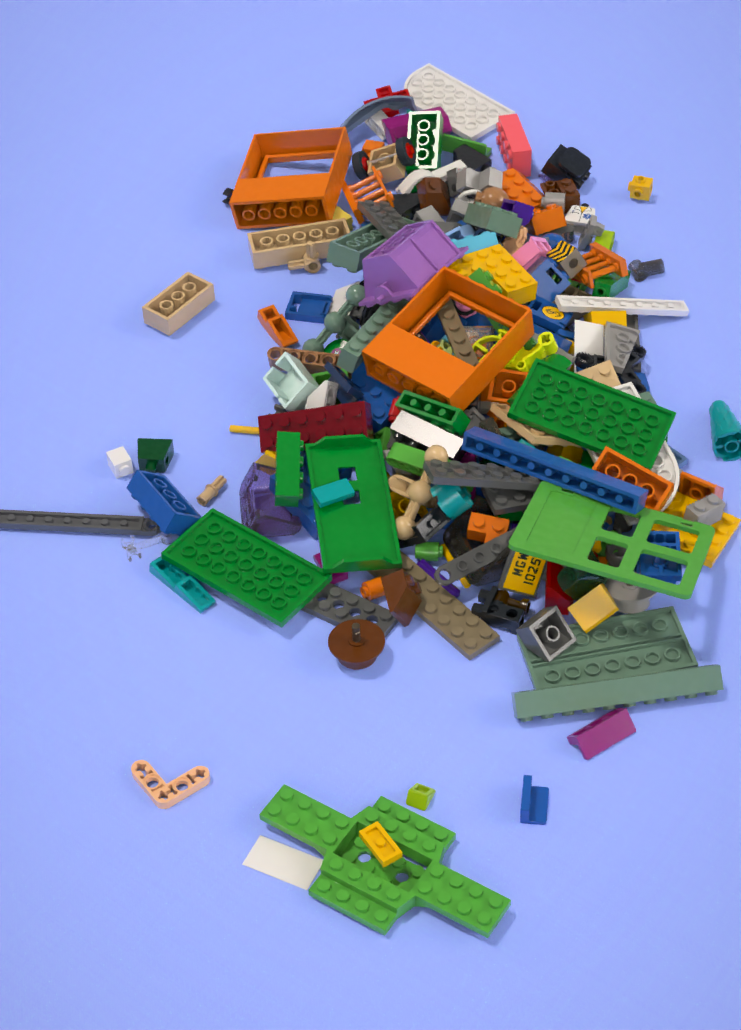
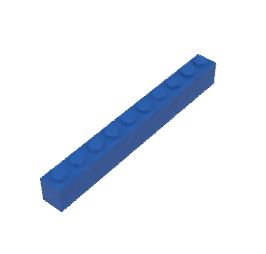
(555, 470)

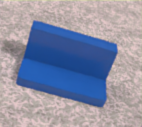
(533, 803)

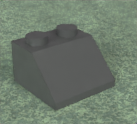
(546, 633)

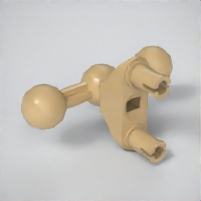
(416, 491)

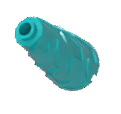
(725, 432)

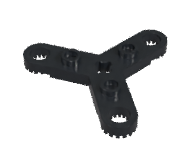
(627, 375)

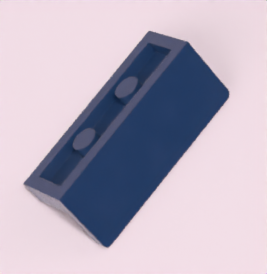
(347, 390)

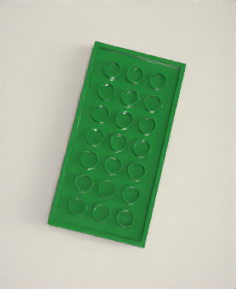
(591, 413)
(247, 567)

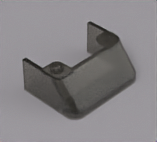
(457, 543)

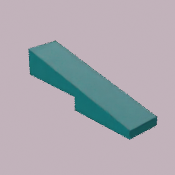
(181, 584)

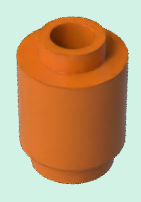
(372, 589)

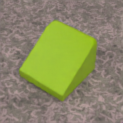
(420, 796)

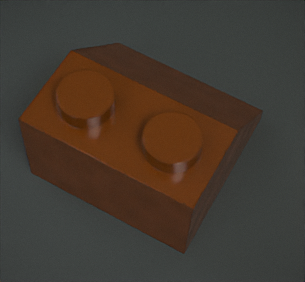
(402, 595)

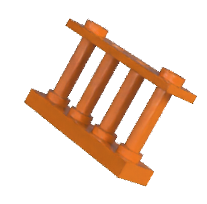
(352, 197)
(600, 263)

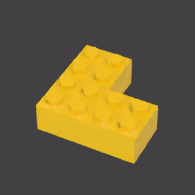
(505, 269)

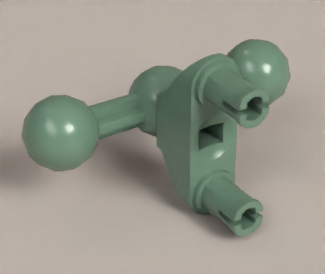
(339, 321)

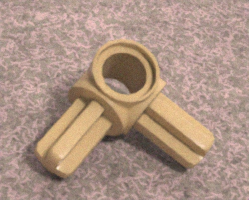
(310, 260)

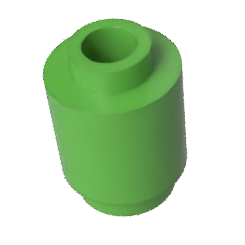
(429, 551)

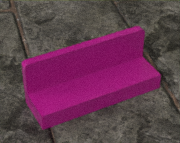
(603, 732)

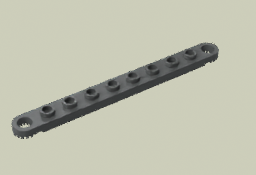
(77, 522)
(473, 560)

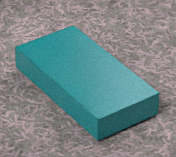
(333, 492)

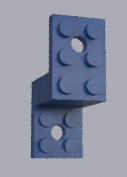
(658, 567)

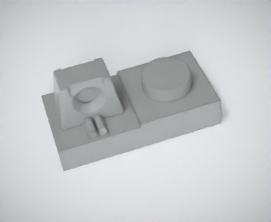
(591, 228)

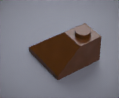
(434, 192)

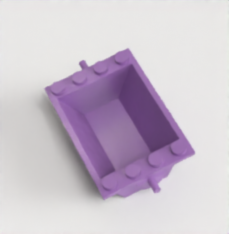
(407, 263)

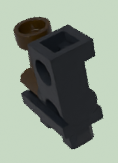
(501, 609)

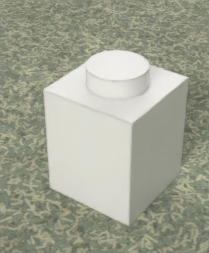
(119, 462)

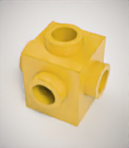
(640, 187)

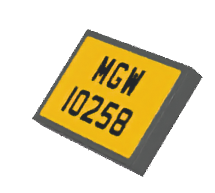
(522, 574)

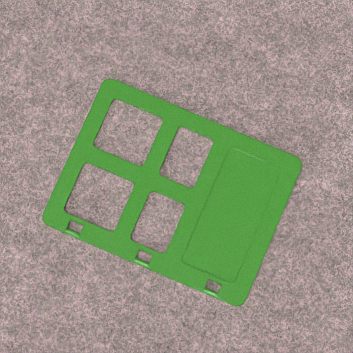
(567, 525)

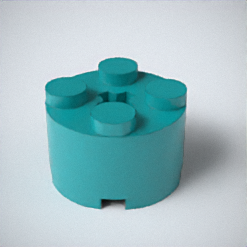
(452, 499)

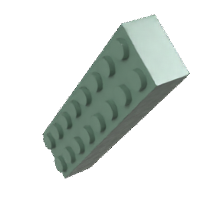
(353, 247)

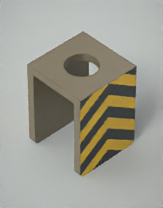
(568, 257)

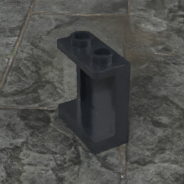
(426, 527)

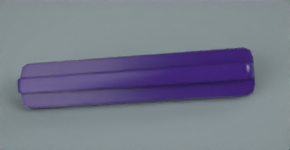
(430, 570)

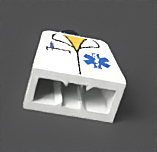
(579, 216)

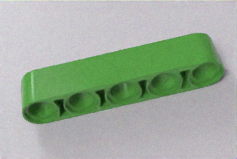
(409, 459)

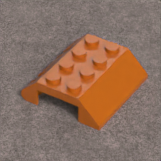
(521, 189)

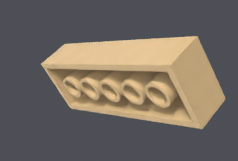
(286, 244)

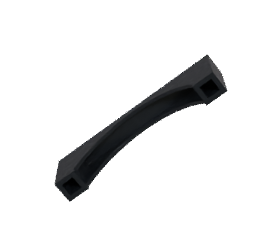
(408, 204)

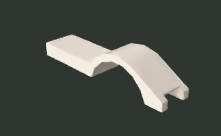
(413, 178)

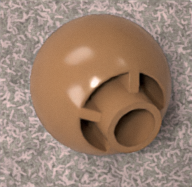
(492, 196)

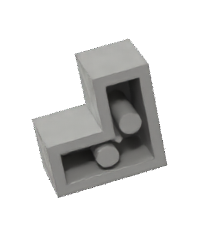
(471, 179)

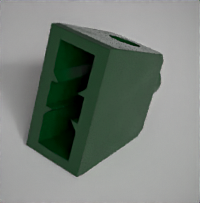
(154, 454)

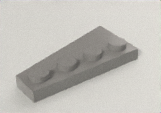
(618, 344)

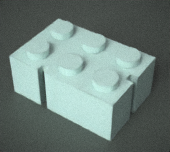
(292, 387)

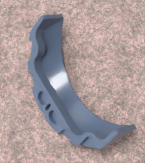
(369, 109)

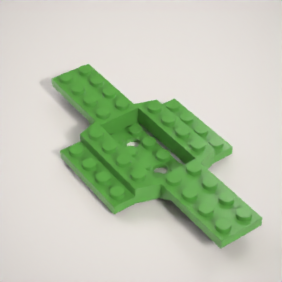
(366, 888)

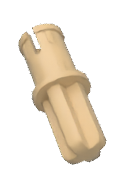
(211, 490)

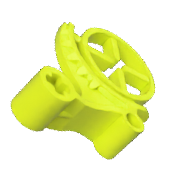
(523, 359)

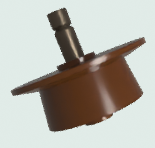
(356, 643)

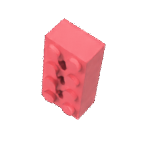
(514, 144)

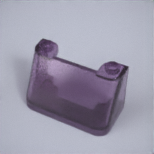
(259, 507)

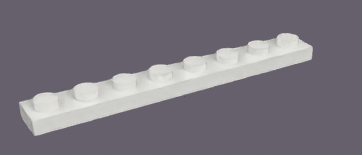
(631, 305)

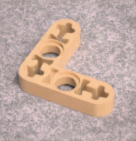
(163, 789)

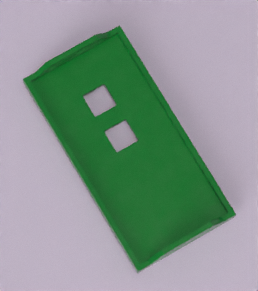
(361, 533)

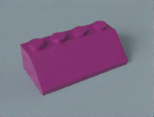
(397, 126)

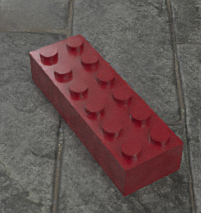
(317, 423)

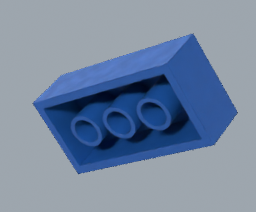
(162, 502)

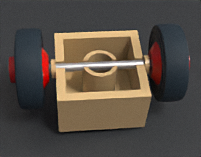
(388, 159)

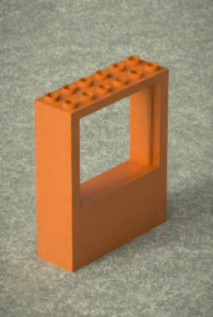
(292, 198)
(417, 366)

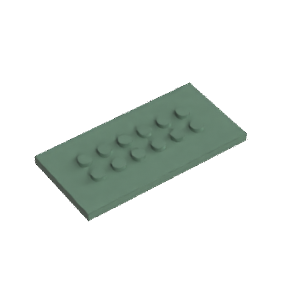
(616, 649)

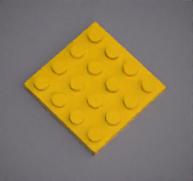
(723, 529)

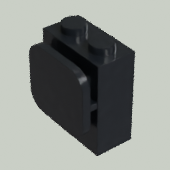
(568, 164)

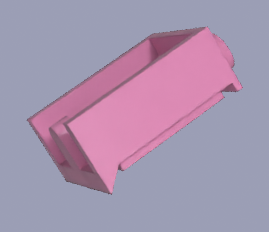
(531, 251)

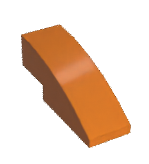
(276, 326)

